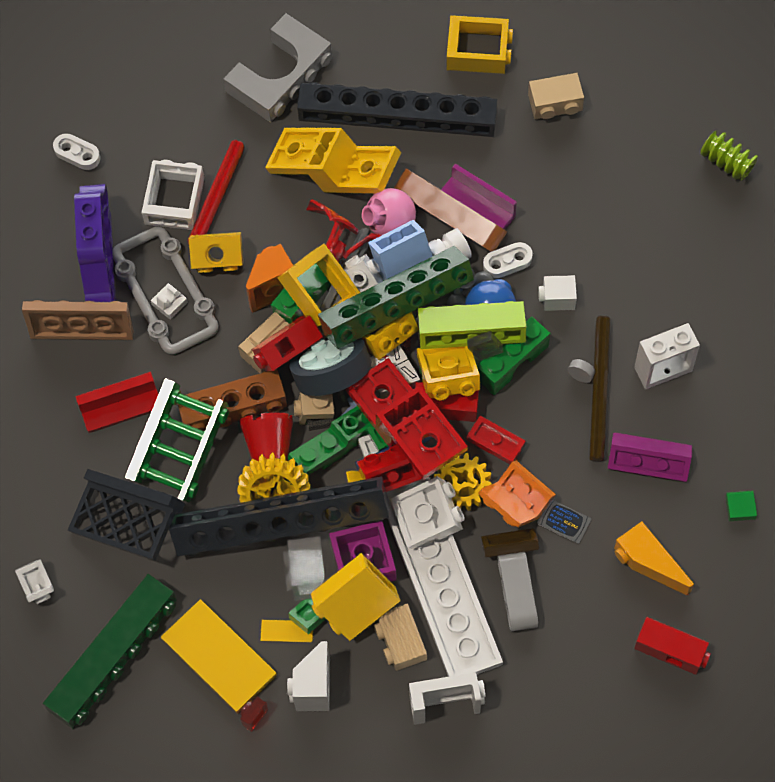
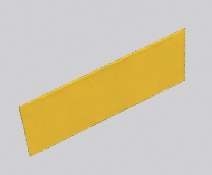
(283, 631)

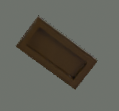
(509, 542)

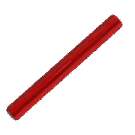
(218, 188)

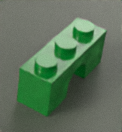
(499, 369)

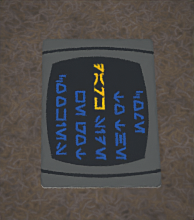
(564, 521)

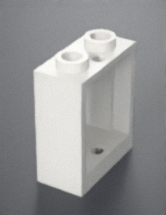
(171, 216)
(655, 356)

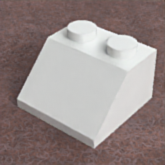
(311, 681)

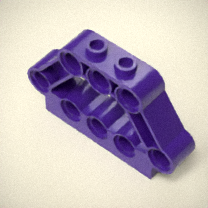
(95, 243)

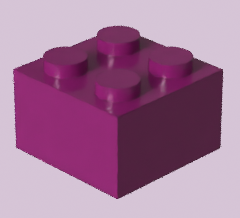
(365, 539)

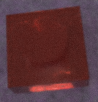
(253, 713)

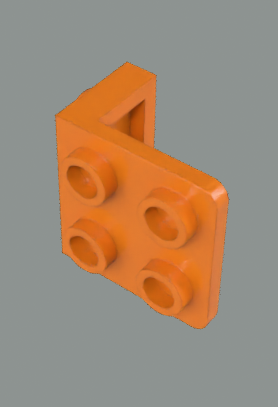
(517, 496)

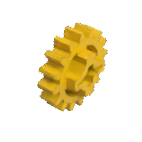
(461, 470)

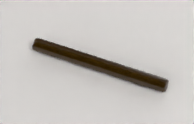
(599, 394)

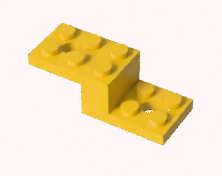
(333, 160)

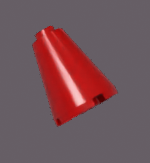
(268, 435)

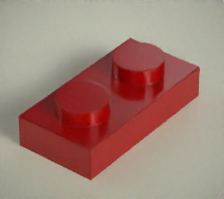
(496, 440)

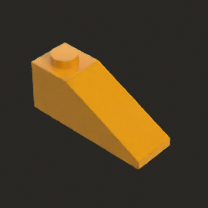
(648, 557)

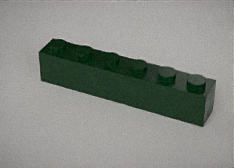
(110, 652)

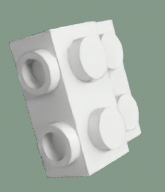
(427, 512)

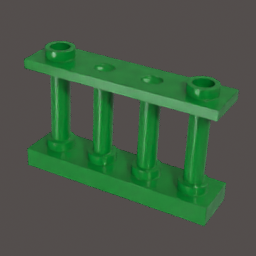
(161, 420)

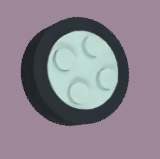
(328, 370)

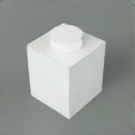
(558, 293)

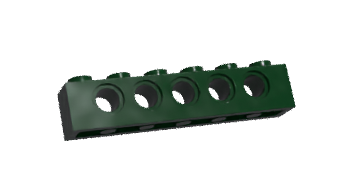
(396, 297)

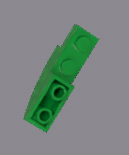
(332, 443)

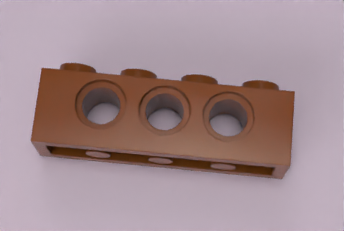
(241, 391)

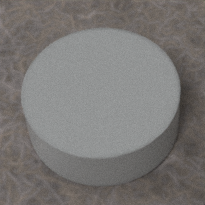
(581, 370)

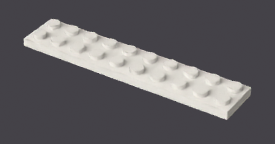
(445, 595)

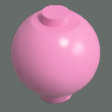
(388, 211)

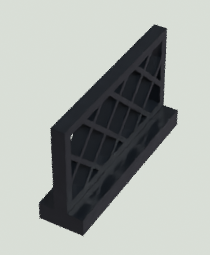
(137, 496)

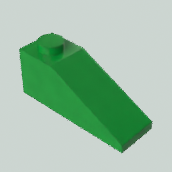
(314, 283)

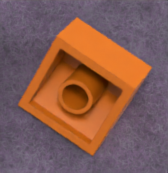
(263, 280)

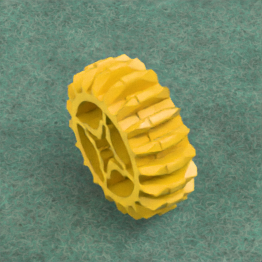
(264, 474)

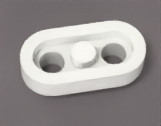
(78, 153)
(506, 259)

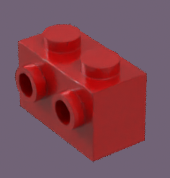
(391, 465)

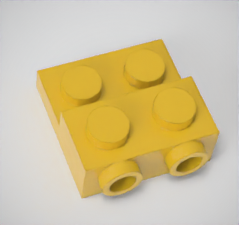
(448, 371)

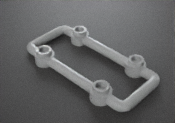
(158, 329)

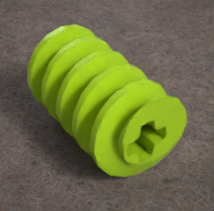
(728, 156)

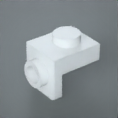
(35, 581)

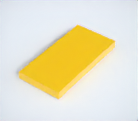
(219, 656)

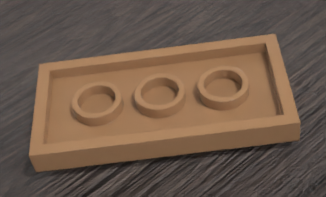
(78, 320)

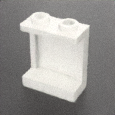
(445, 691)

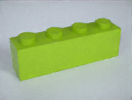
(455, 324)

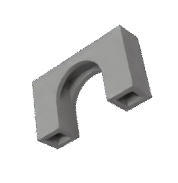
(272, 96)

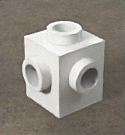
(363, 272)

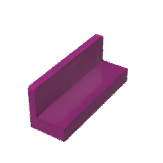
(480, 197)
(650, 457)

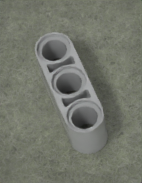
(517, 591)

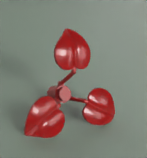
(334, 244)

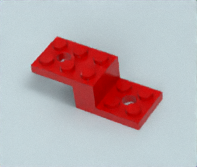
(407, 418)

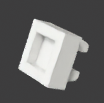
(169, 301)

